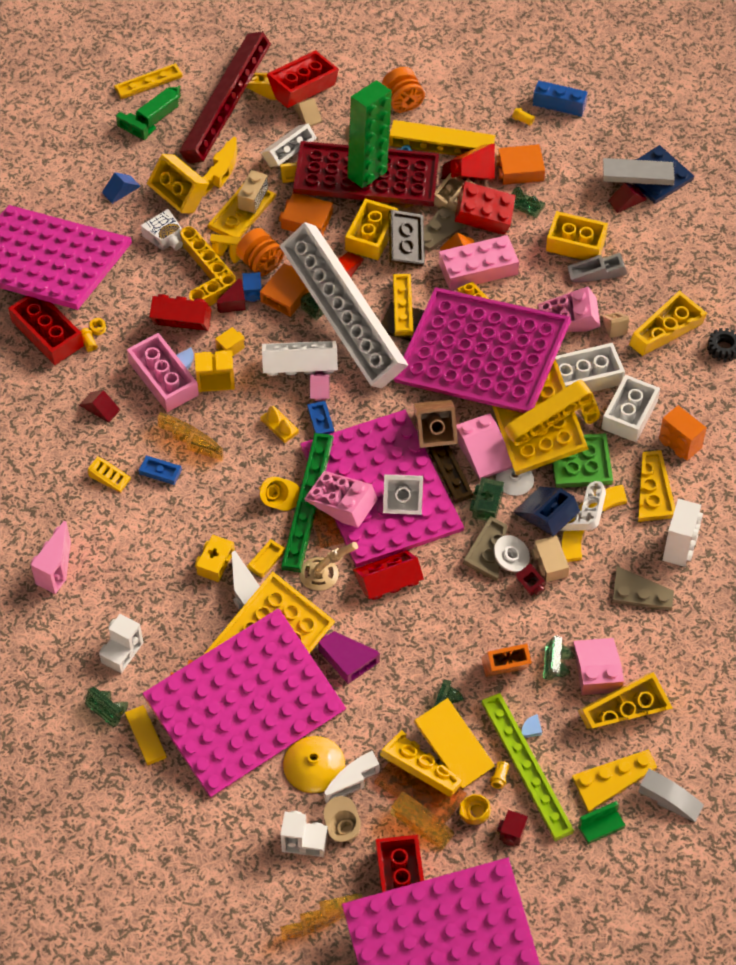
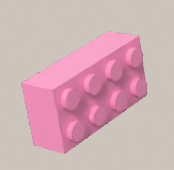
(479, 262)
(162, 372)

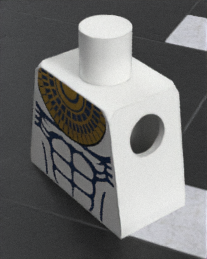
(163, 231)

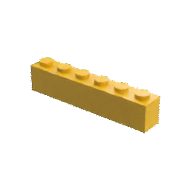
(436, 138)

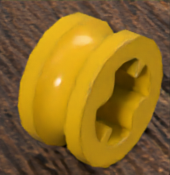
(95, 322)

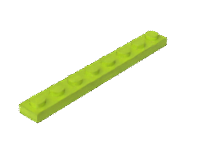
(527, 767)

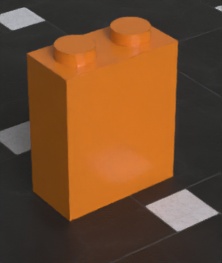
(520, 164)
(305, 209)
(284, 290)
(506, 660)

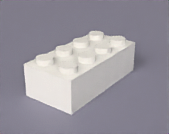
(299, 357)
(596, 366)

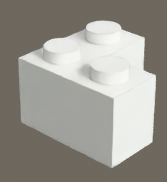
(123, 643)
(302, 837)

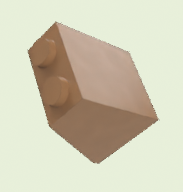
(436, 423)

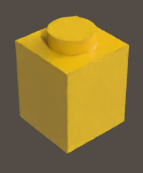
(230, 341)

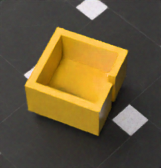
(214, 371)

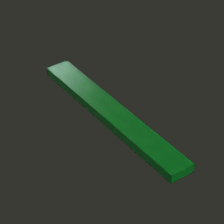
(304, 511)

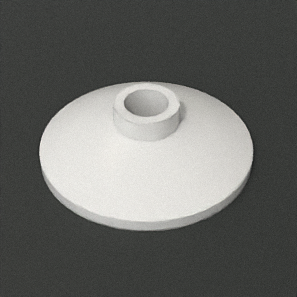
(516, 485)
(515, 549)

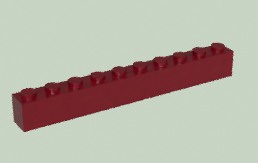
(225, 97)

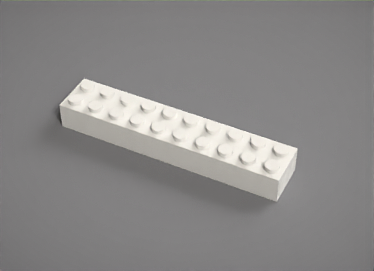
(343, 305)

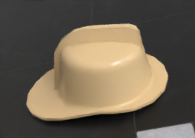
(342, 819)

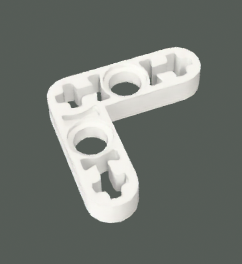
(588, 517)

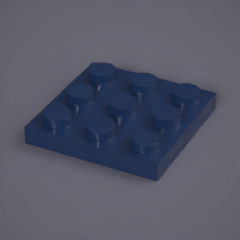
(681, 176)

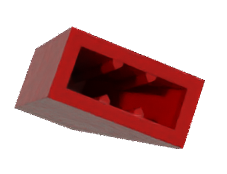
(475, 164)

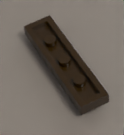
(451, 473)

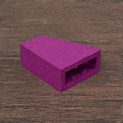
(347, 655)

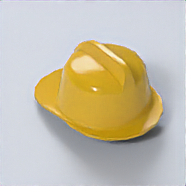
(279, 493)

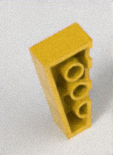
(668, 323)
(627, 703)

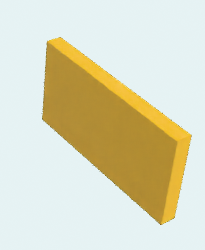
(235, 222)
(454, 742)

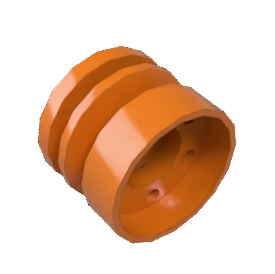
(406, 90)
(259, 251)

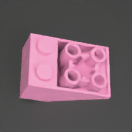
(579, 306)
(342, 498)
(52, 562)

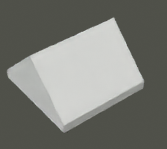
(403, 494)

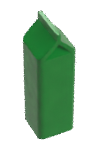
(159, 106)

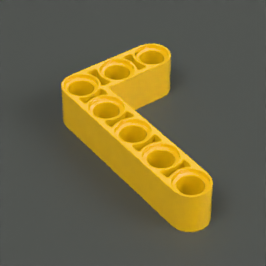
(210, 263)
(551, 411)

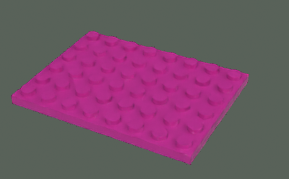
(54, 256)
(483, 350)
(389, 448)
(243, 702)
(445, 921)

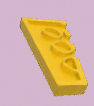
(655, 491)
(421, 765)
(605, 781)

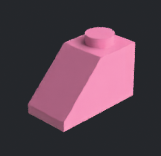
(319, 386)

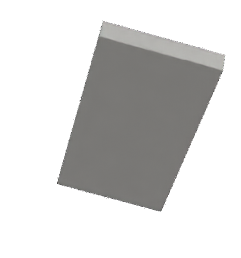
(638, 171)

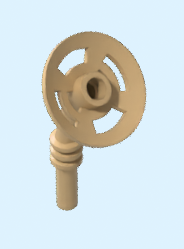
(319, 570)

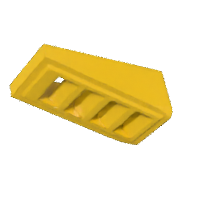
(102, 465)

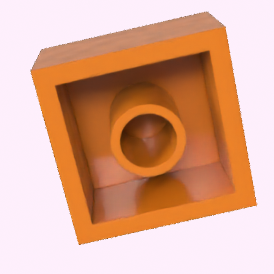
(682, 433)

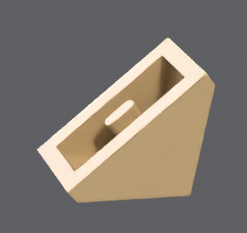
(308, 111)
(616, 324)

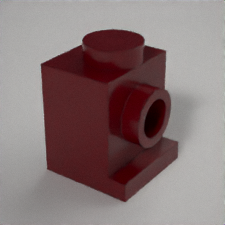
(526, 575)

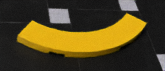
(572, 539)

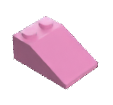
(483, 446)
(598, 666)

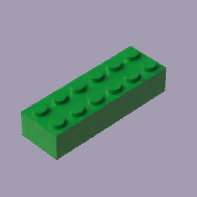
(369, 133)

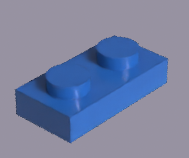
(320, 418)
(160, 470)

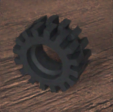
(719, 352)

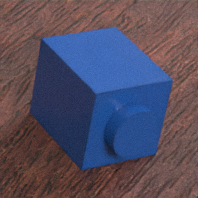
(252, 286)

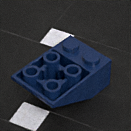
(549, 509)

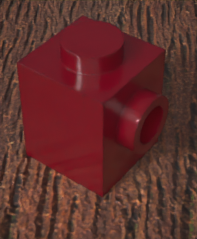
(512, 828)

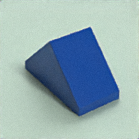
(119, 187)

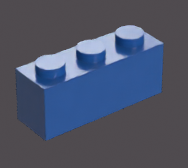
(560, 98)

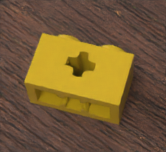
(215, 558)

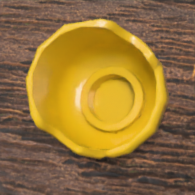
(478, 805)

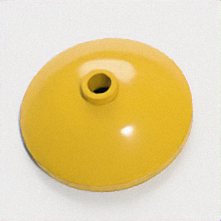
(309, 774)

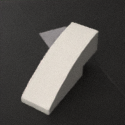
(353, 776)

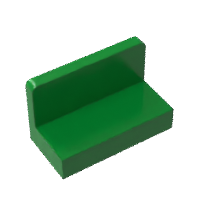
(131, 125)
(601, 823)

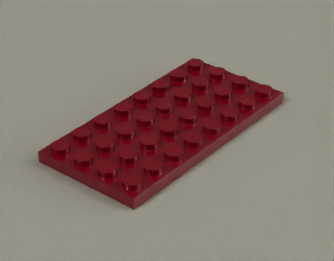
(324, 171)

